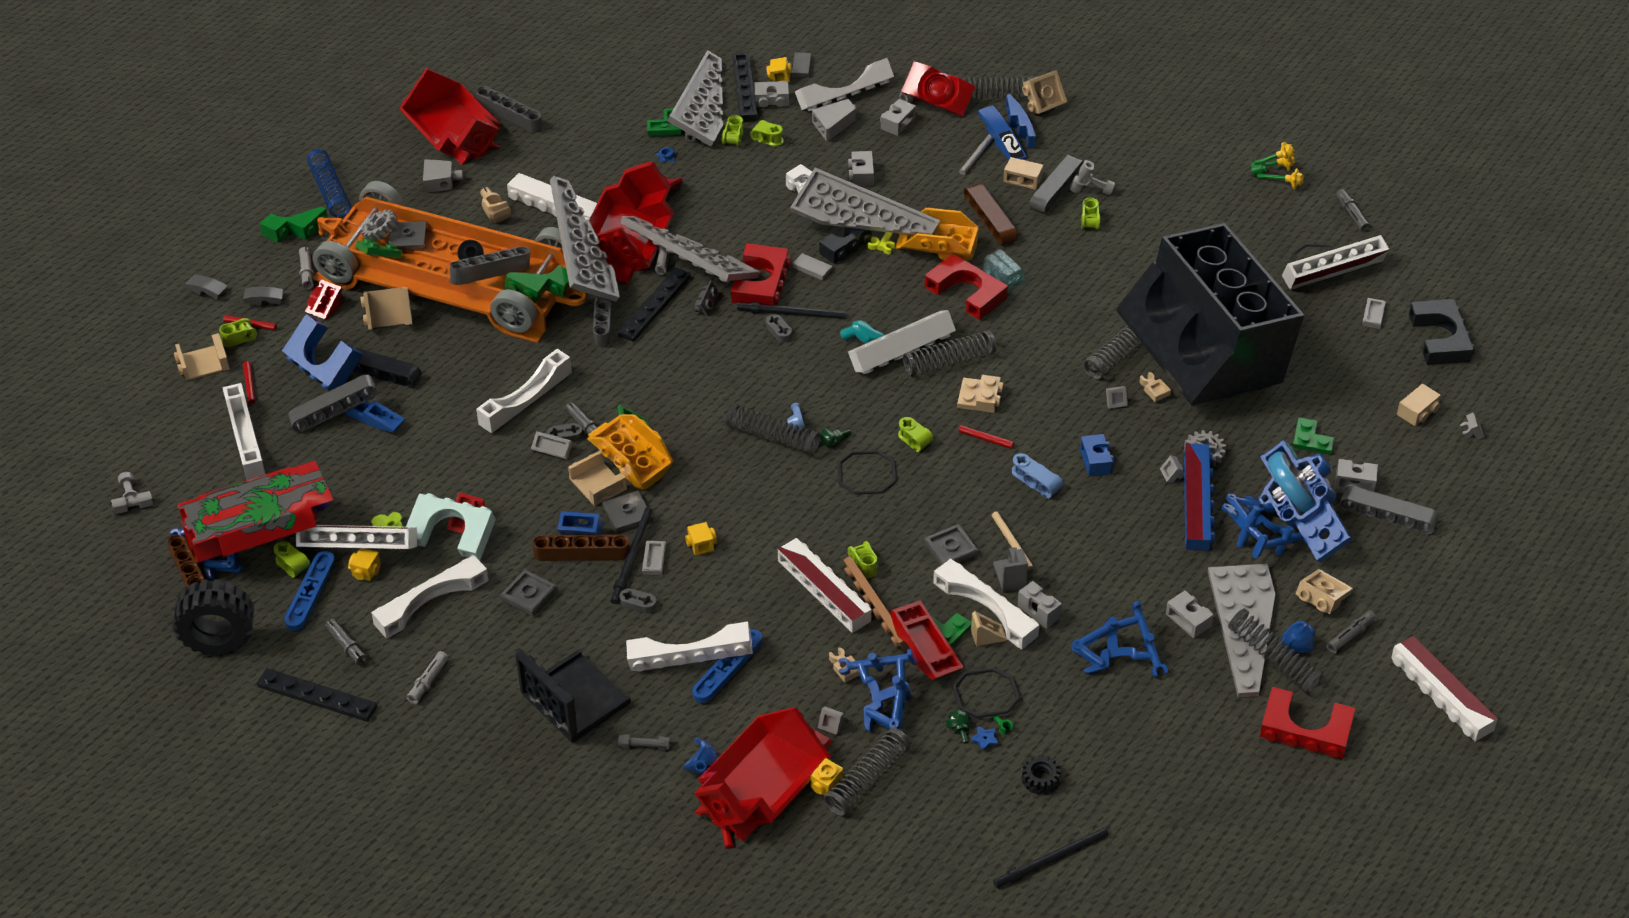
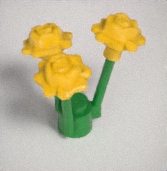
(1287, 153)

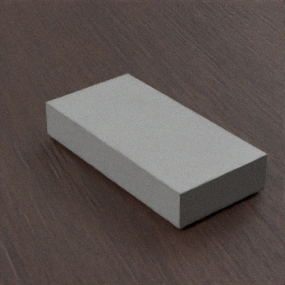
(812, 266)
(1373, 313)
(551, 445)
(654, 557)

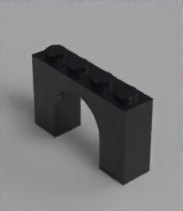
(1446, 315)

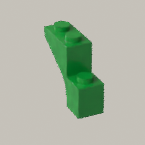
(300, 225)
(536, 284)

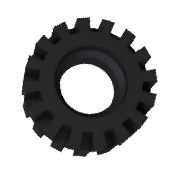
(1037, 784)

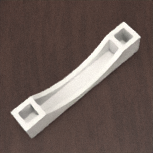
(815, 94)
(499, 411)
(243, 431)
(462, 577)
(956, 580)
(728, 642)

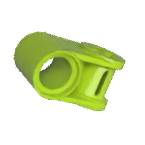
(733, 130)
(767, 133)
(1090, 214)
(236, 332)
(914, 434)
(290, 559)
(864, 559)

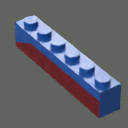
(1197, 497)

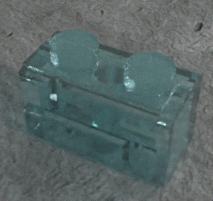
(1003, 268)

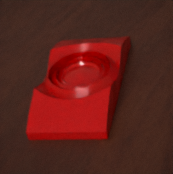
(938, 88)
(923, 636)

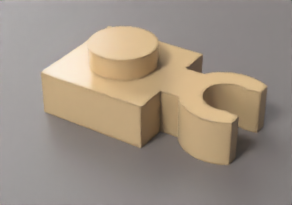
(1155, 388)
(836, 665)

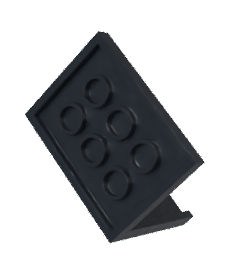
(569, 693)

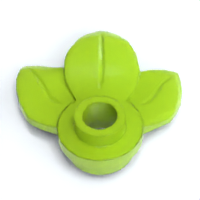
(393, 519)

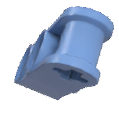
(1036, 475)

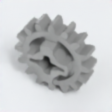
(379, 225)
(1215, 445)

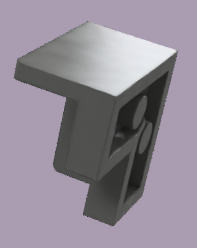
(1012, 571)

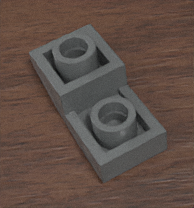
(205, 284)
(255, 295)

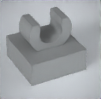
(1116, 397)
(1472, 427)
(1172, 469)
(830, 720)

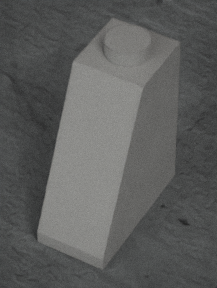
(834, 118)

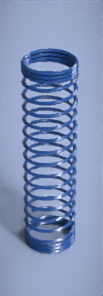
(324, 164)

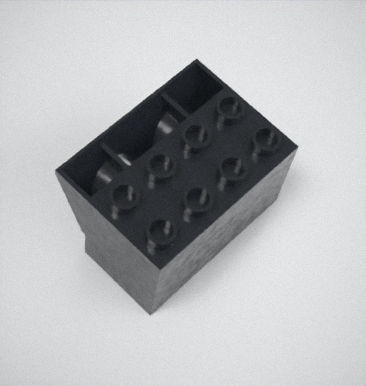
(1212, 316)

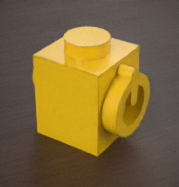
(779, 70)
(701, 538)
(364, 564)
(826, 777)

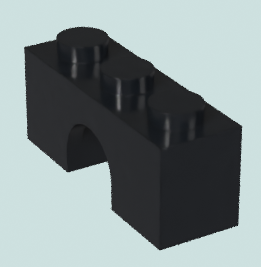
(837, 248)

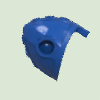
(1299, 637)
(702, 759)

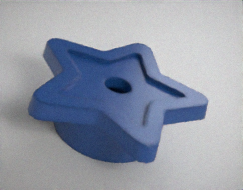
(666, 154)
(985, 743)

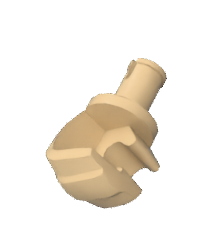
(494, 207)

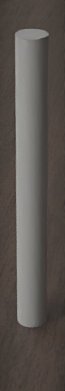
(976, 155)

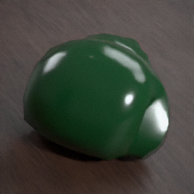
(833, 437)
(959, 721)

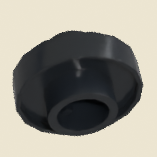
(469, 249)

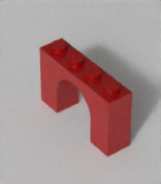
(956, 270)
(767, 291)
(1327, 740)

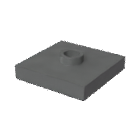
(409, 235)
(625, 511)
(951, 544)
(528, 592)

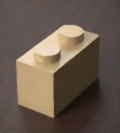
(1023, 173)
(1419, 405)

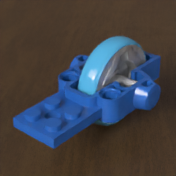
(1300, 495)

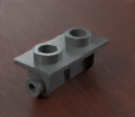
(706, 299)

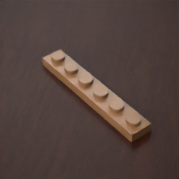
(872, 599)

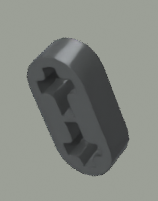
(776, 329)
(565, 431)
(638, 600)

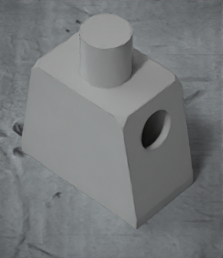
(439, 175)

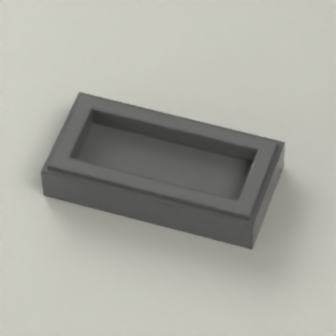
(801, 65)

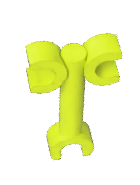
(883, 244)

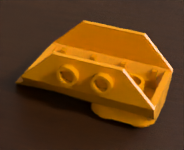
(954, 236)
(633, 449)

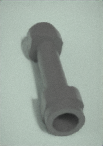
(626, 741)

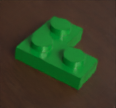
(662, 127)
(373, 248)
(1307, 439)
(954, 628)

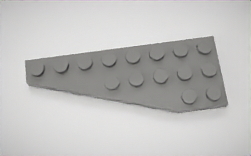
(700, 104)
(844, 204)
(583, 257)
(726, 267)
(1238, 589)

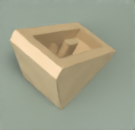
(986, 630)

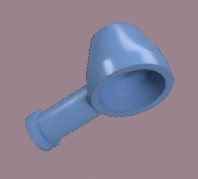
(797, 418)

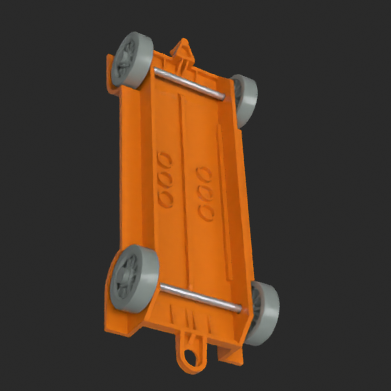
(428, 270)

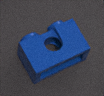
(1096, 455)
(570, 524)

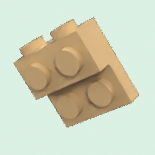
(1044, 92)
(980, 394)
(1323, 591)

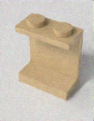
(387, 307)
(202, 361)
(596, 479)

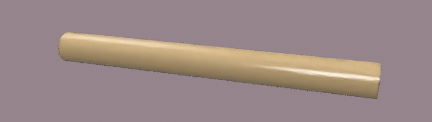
(1008, 535)

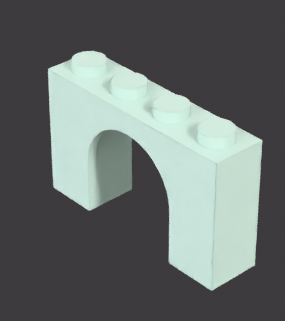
(478, 522)

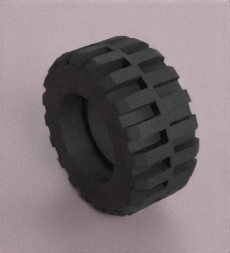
(211, 635)

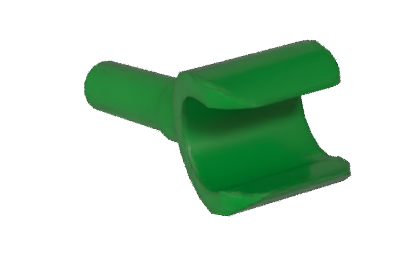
(1003, 723)

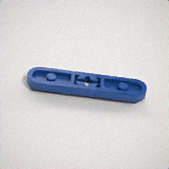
(317, 577)
(715, 678)

